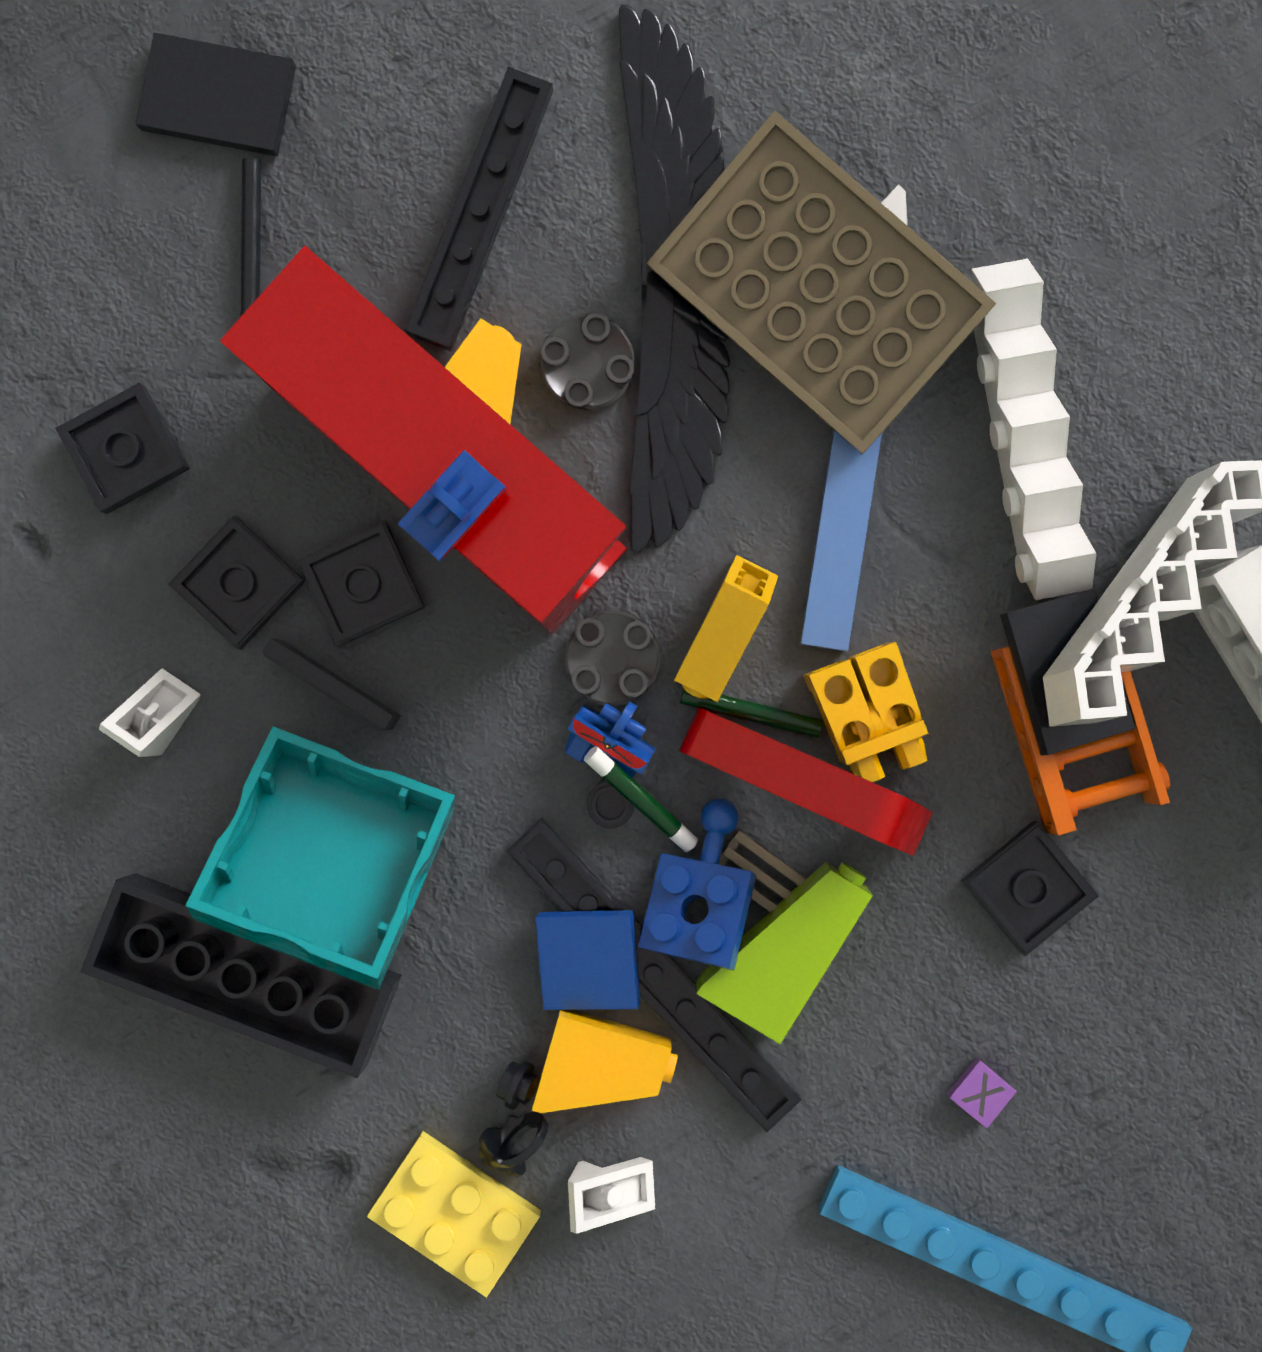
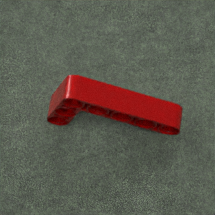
(807, 781)

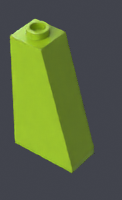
(788, 951)

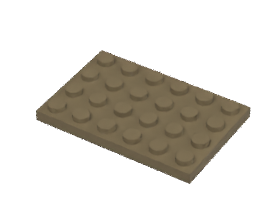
(820, 283)

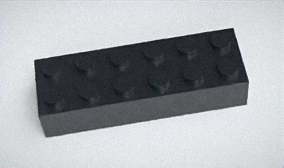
(162, 953)

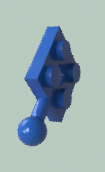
(683, 880)

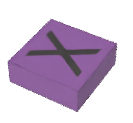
(981, 1092)

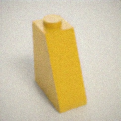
(489, 366)
(726, 629)
(601, 1063)

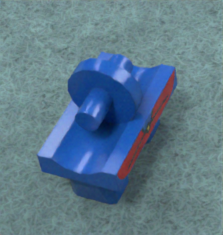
(452, 506)
(613, 734)

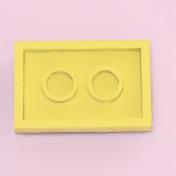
(454, 1214)

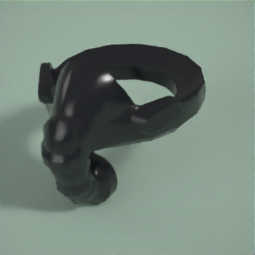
(497, 1143)

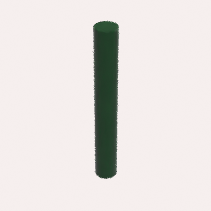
(757, 713)

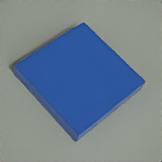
(588, 960)

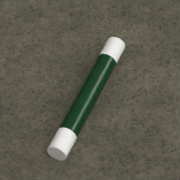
(640, 799)

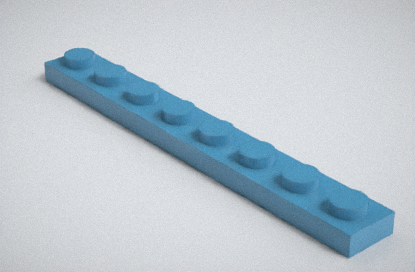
(1000, 1266)

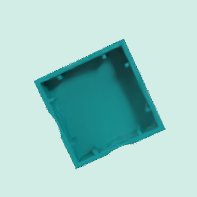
(323, 858)

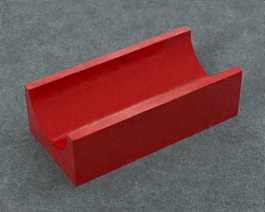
(408, 423)

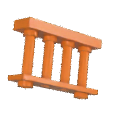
(1060, 805)

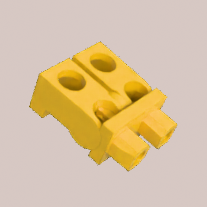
(871, 726)

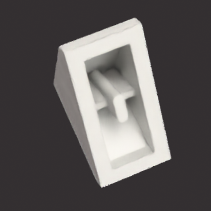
(151, 715)

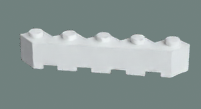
(1031, 434)
(1150, 588)

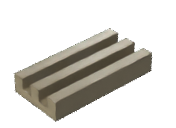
(730, 853)

